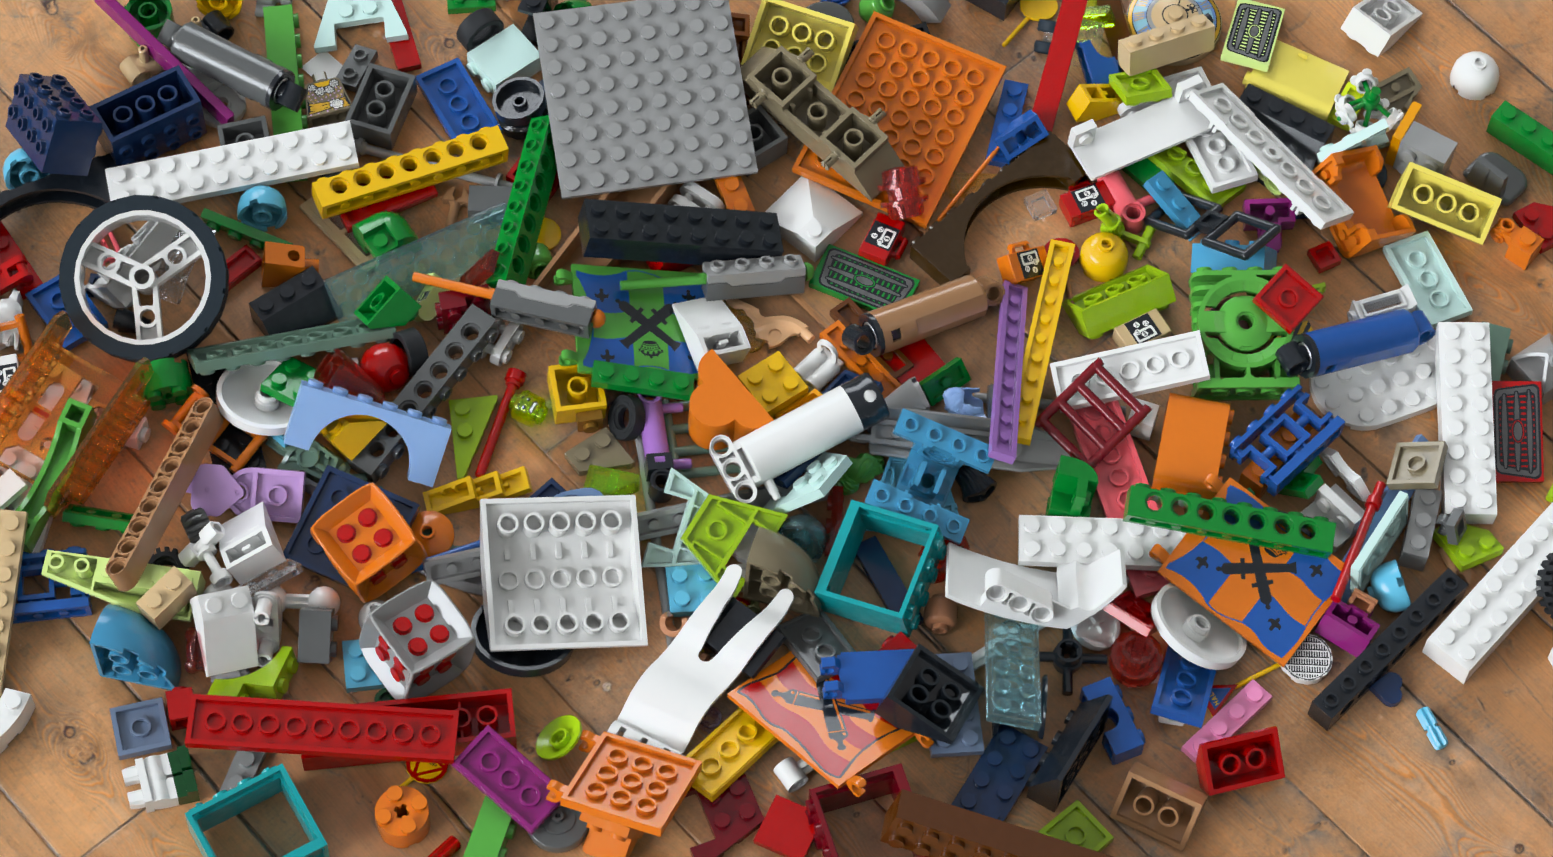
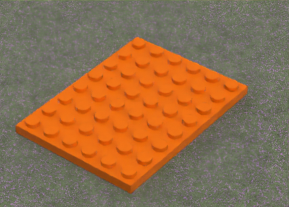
(930, 100)

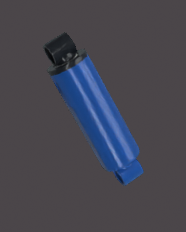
(1354, 343)

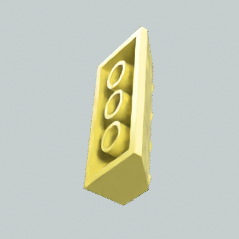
(1445, 203)

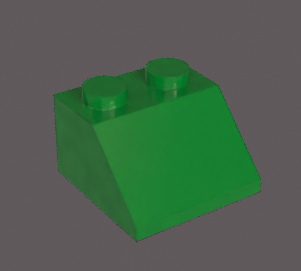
(387, 306)

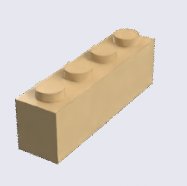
(1166, 44)

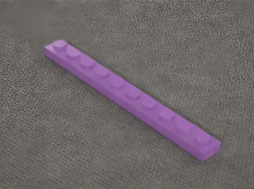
(1008, 373)

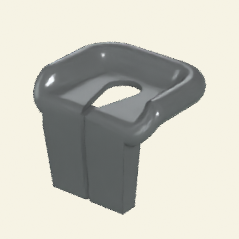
(1497, 177)

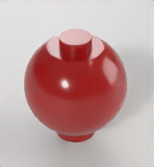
(386, 365)

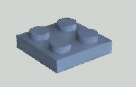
(140, 728)

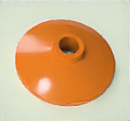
(442, 532)

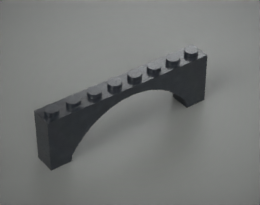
(60, 188)

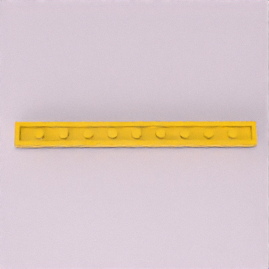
(1042, 335)

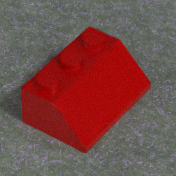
(1240, 761)

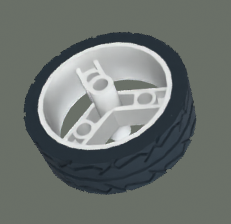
(84, 252)

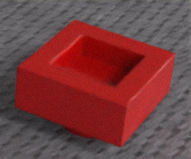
(1324, 257)

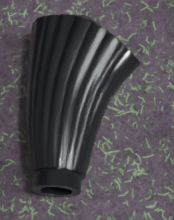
(974, 484)

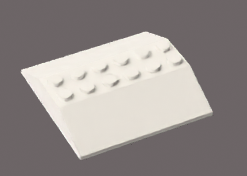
(562, 573)

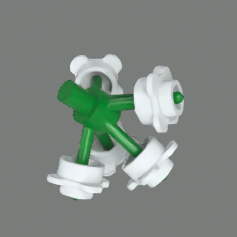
(1371, 102)

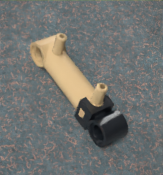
(142, 66)

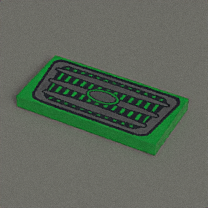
(864, 281)

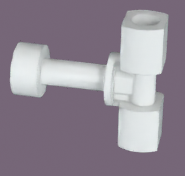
(205, 550)

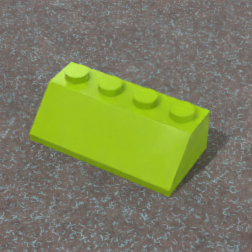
(1119, 301)

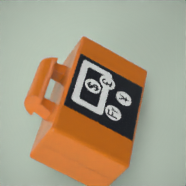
(1022, 265)

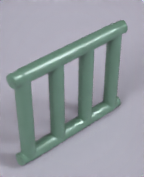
(690, 450)

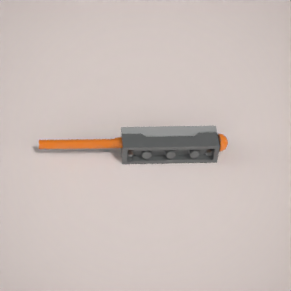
(530, 305)

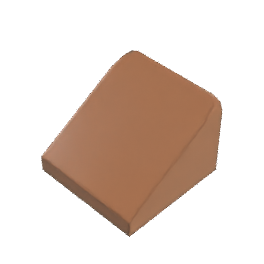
(1362, 601)

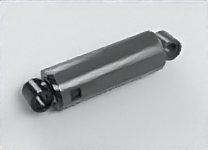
(233, 66)

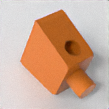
(283, 262)

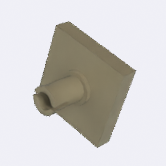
(1417, 465)

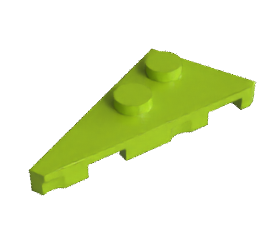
(468, 422)

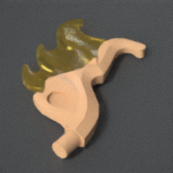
(769, 330)

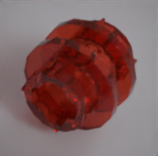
(902, 192)
(1135, 672)

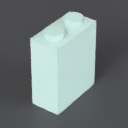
(503, 58)

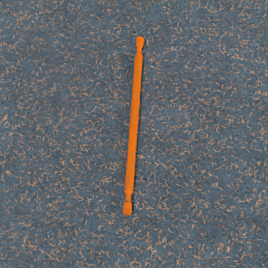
(968, 184)

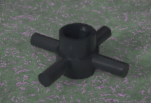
(1073, 663)

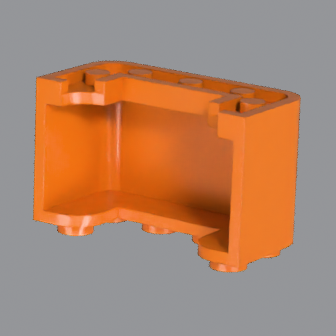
(1192, 444)

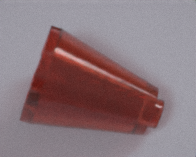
(345, 373)

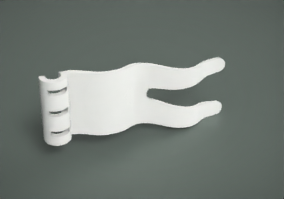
(680, 686)

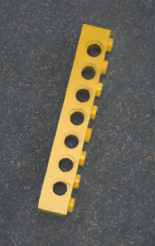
(401, 182)

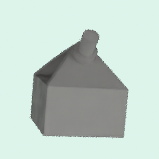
(1535, 364)

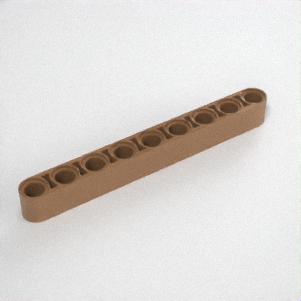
(164, 494)

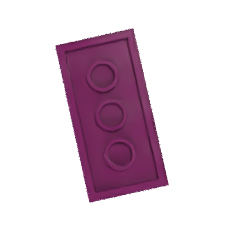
(507, 779)

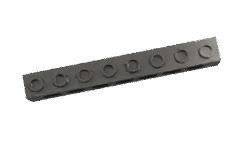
(472, 322)

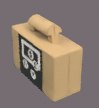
(1141, 329)

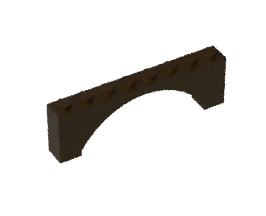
(1043, 165)

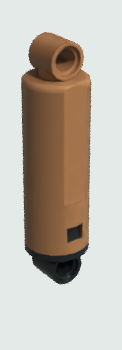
(922, 315)

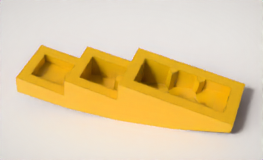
(466, 492)

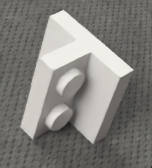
(1338, 508)

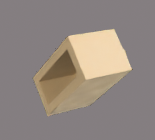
(166, 598)

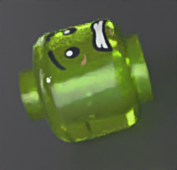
(528, 408)

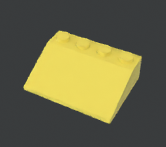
(800, 28)

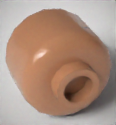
(940, 614)

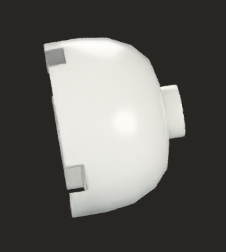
(1475, 75)

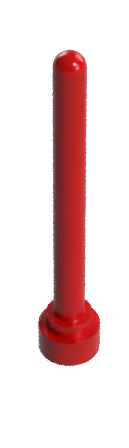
(514, 380)

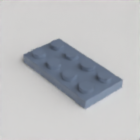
(970, 738)

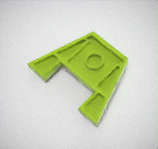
(719, 530)

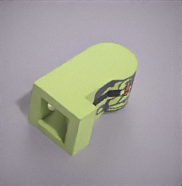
(427, 300)

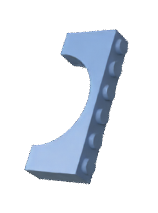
(319, 406)

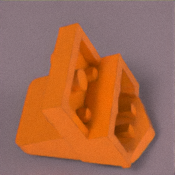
(608, 838)

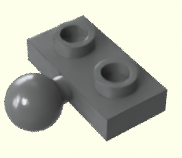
(356, 66)

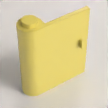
(1300, 79)

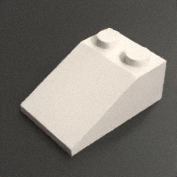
(1380, 23)
(226, 630)

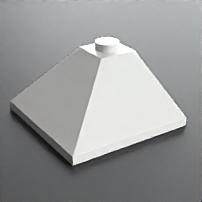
(813, 217)

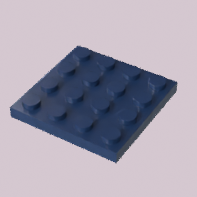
(330, 490)

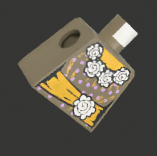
(326, 100)

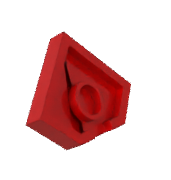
(1539, 220)

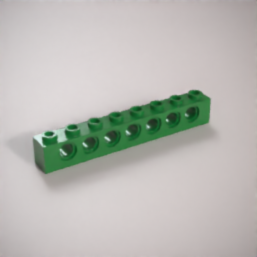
(526, 205)
(1216, 527)

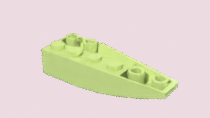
(89, 576)

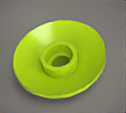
(558, 737)

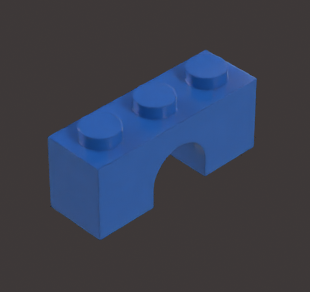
(1125, 739)

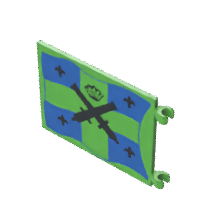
(638, 322)

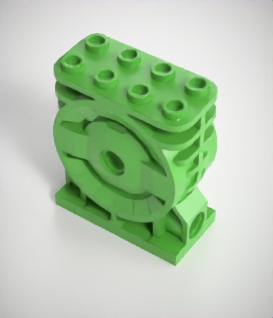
(1239, 371)

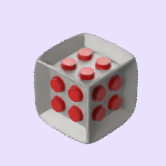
(417, 641)

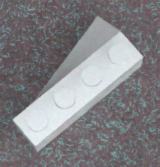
(146, 243)

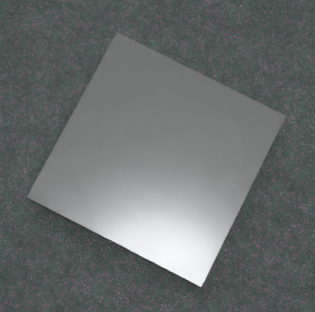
(644, 95)

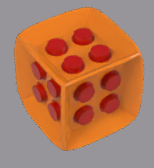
(368, 542)

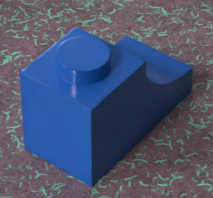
(1094, 65)
(1021, 135)

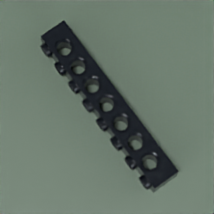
(1387, 649)

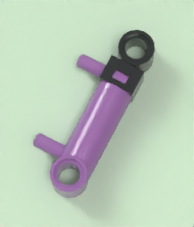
(656, 448)

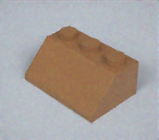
(1159, 806)

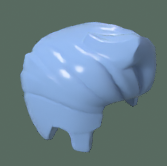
(961, 401)

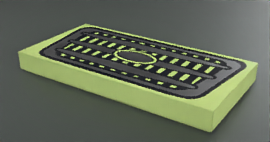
(1252, 34)

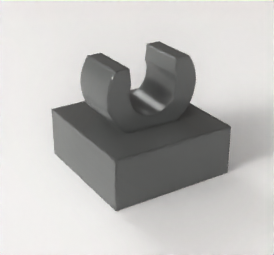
(1453, 525)

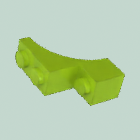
(267, 682)

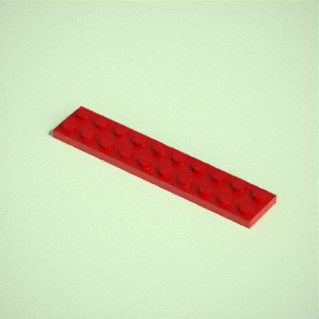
(322, 729)

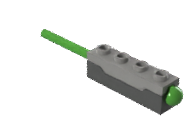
(739, 278)

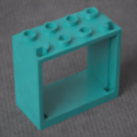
(856, 521)
(248, 794)

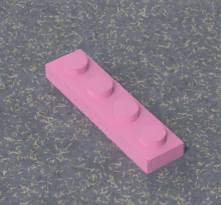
(1229, 718)

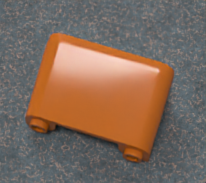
(1354, 180)

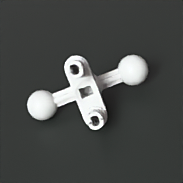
(268, 613)

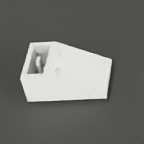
(711, 326)
(250, 544)

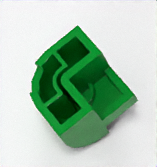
(383, 233)
(1072, 488)

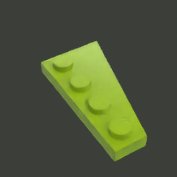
(1188, 176)

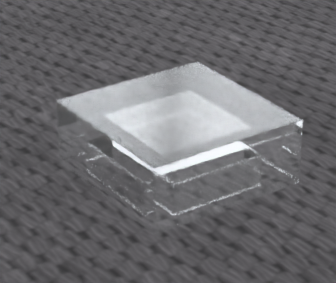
(1040, 205)

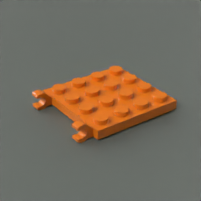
(627, 782)

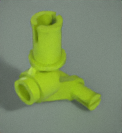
(1112, 223)

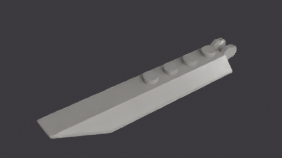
(1040, 456)

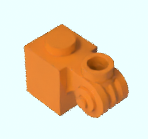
(1522, 242)

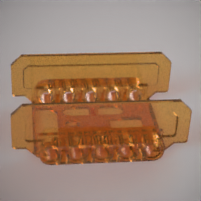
(52, 364)

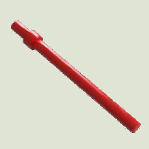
(1372, 506)

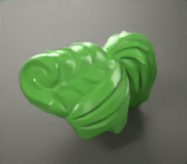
(861, 471)

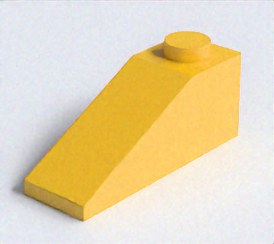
(1093, 102)

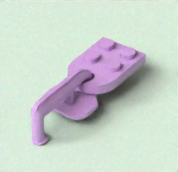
(279, 489)

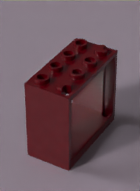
(829, 798)

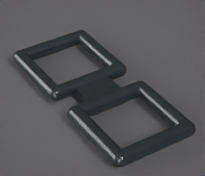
(1215, 225)

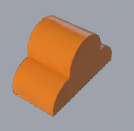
(722, 405)

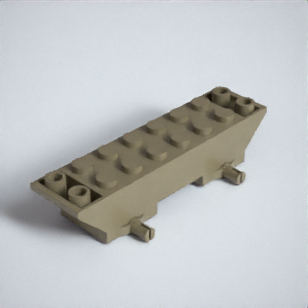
(821, 121)

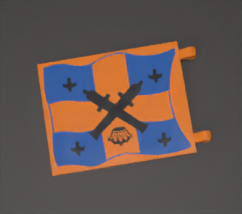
(1255, 590)

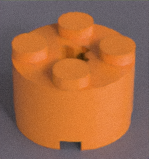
(404, 803)

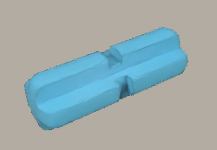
(1435, 732)

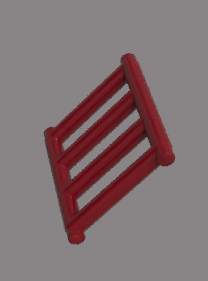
(1078, 385)

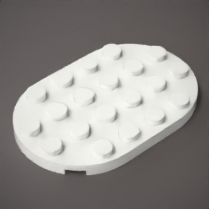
(1381, 390)

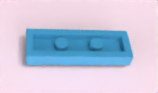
(1172, 201)

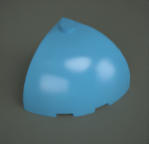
(134, 650)

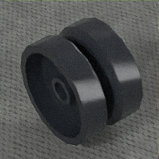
(517, 103)

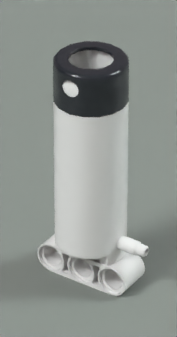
(800, 436)

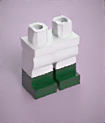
(164, 781)

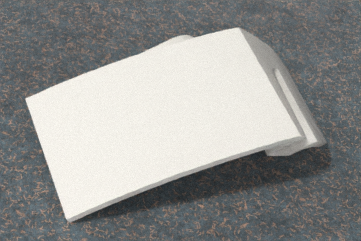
(1034, 594)

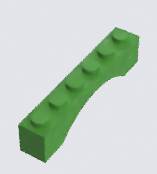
(70, 431)

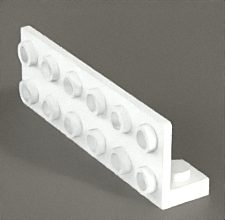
(1140, 133)

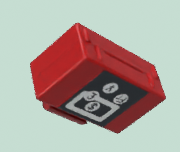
(1081, 201)
(883, 240)

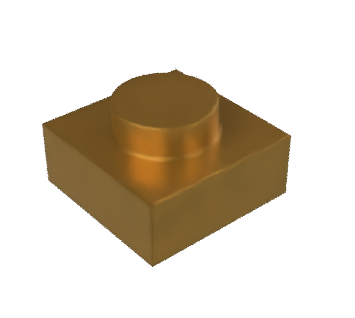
(589, 421)

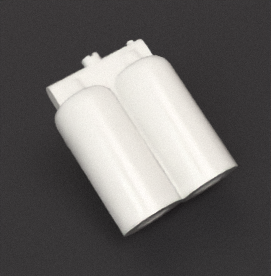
(819, 366)

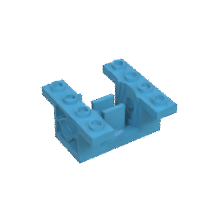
(937, 455)

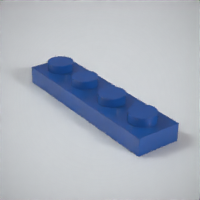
(1009, 109)

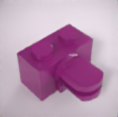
(1273, 210)
(1347, 627)

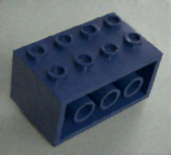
(150, 118)
(53, 124)

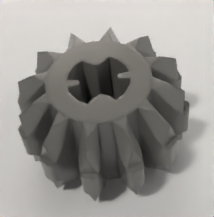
(194, 522)

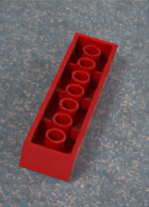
(475, 711)

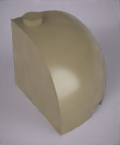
(778, 565)

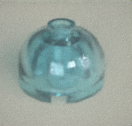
(807, 534)

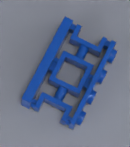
(1301, 452)
(46, 605)

